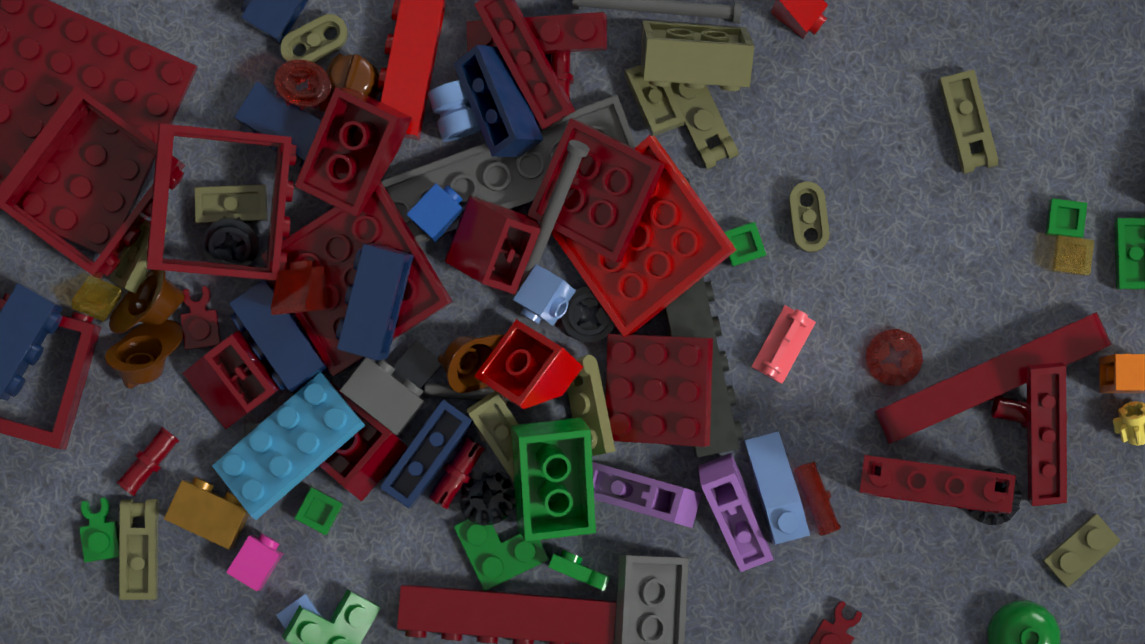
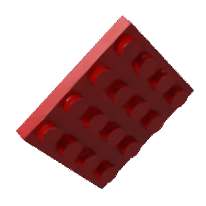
(666, 256)

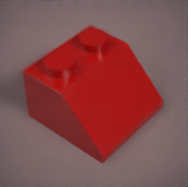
(528, 367)

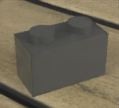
(383, 395)

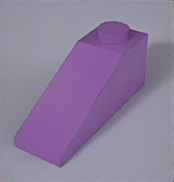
(645, 495)
(734, 512)

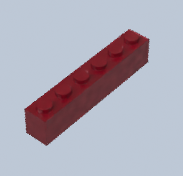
(505, 616)

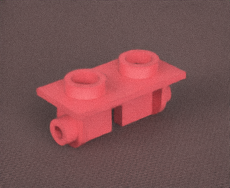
(783, 344)

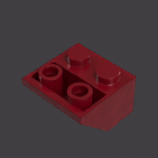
(493, 244)
(231, 379)

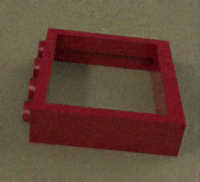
(41, 152)
(281, 194)
(73, 391)
(937, 484)

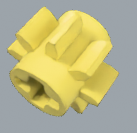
(1131, 423)

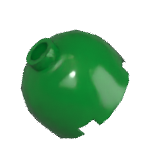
(1023, 624)

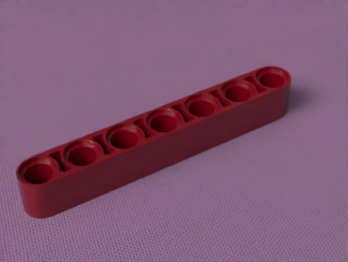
(990, 378)

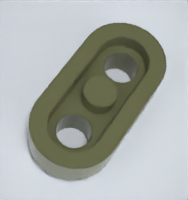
(312, 37)
(809, 217)

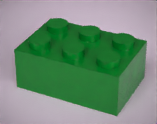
(553, 479)

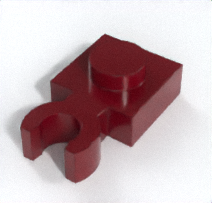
(200, 326)
(836, 632)

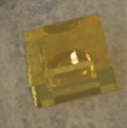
(1073, 256)
(96, 298)

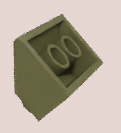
(696, 55)

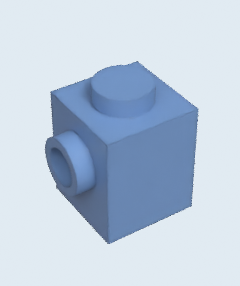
(544, 296)

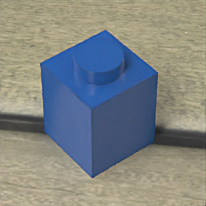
(436, 211)

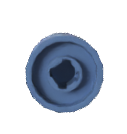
(455, 111)

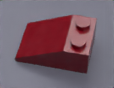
(352, 150)
(365, 456)

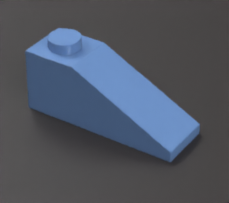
(776, 488)

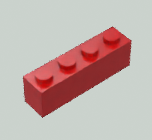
(411, 59)

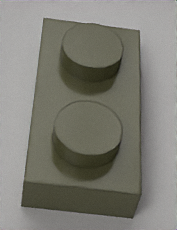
(655, 103)
(241, 201)
(132, 266)
(1081, 550)

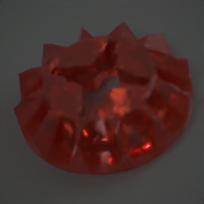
(295, 73)
(889, 373)

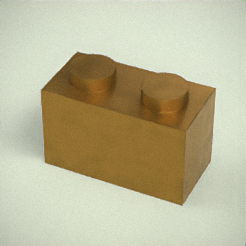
(207, 513)

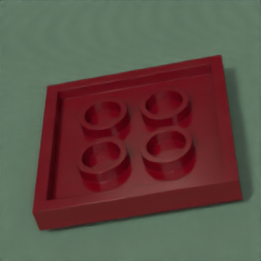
(605, 193)
(659, 389)

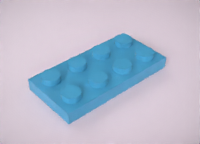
(288, 445)

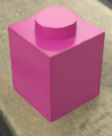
(255, 561)

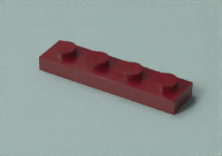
(554, 32)
(525, 60)
(1047, 434)

